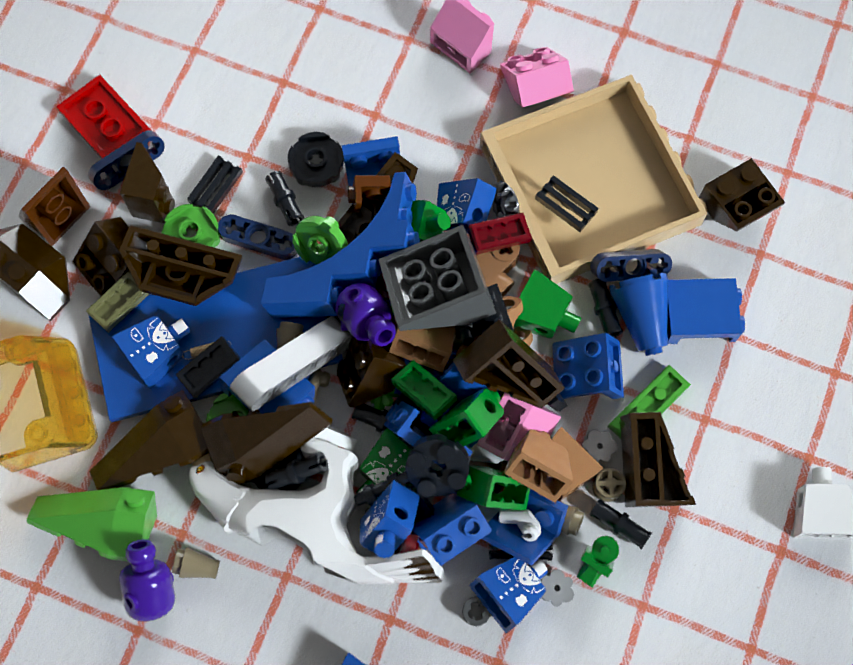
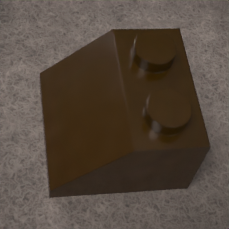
(145, 188)

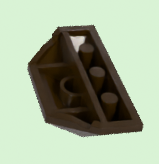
(177, 266)
(33, 270)

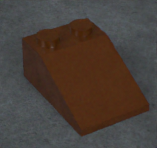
(55, 207)

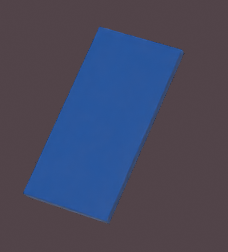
(229, 313)

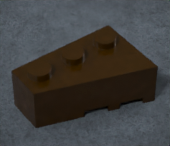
(509, 365)
(650, 463)

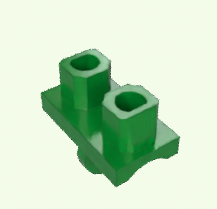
(598, 560)

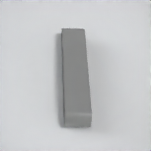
(291, 363)

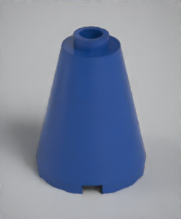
(644, 311)

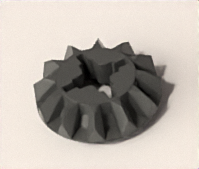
(505, 200)

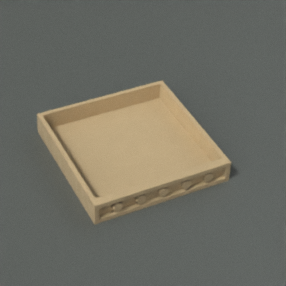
(611, 155)

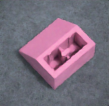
(462, 33)
(537, 76)
(514, 424)

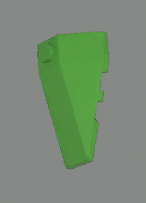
(98, 518)

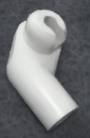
(525, 520)

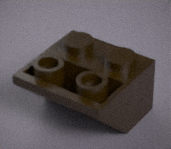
(740, 196)
(100, 254)
(367, 371)

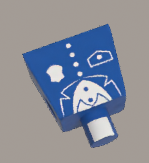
(466, 201)
(152, 347)
(383, 529)
(510, 590)

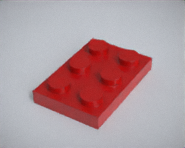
(101, 117)

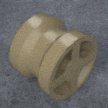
(613, 481)

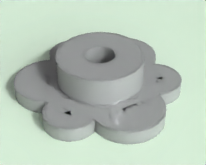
(604, 440)
(564, 585)

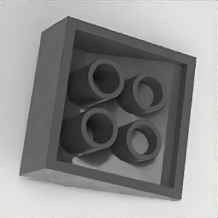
(437, 283)

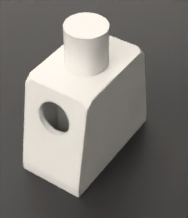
(823, 508)

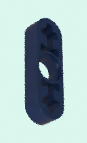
(114, 158)
(236, 237)
(620, 260)

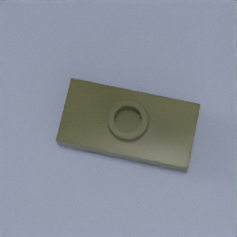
(116, 302)

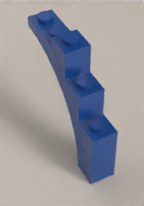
(316, 289)

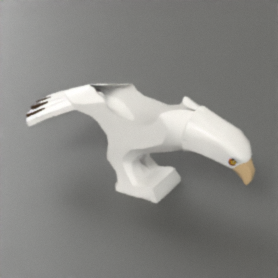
(309, 518)

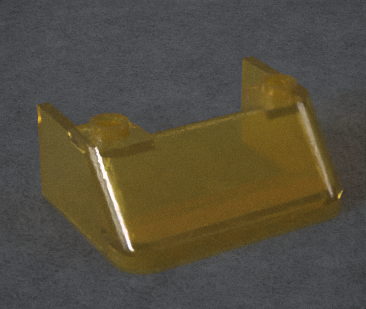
(64, 396)

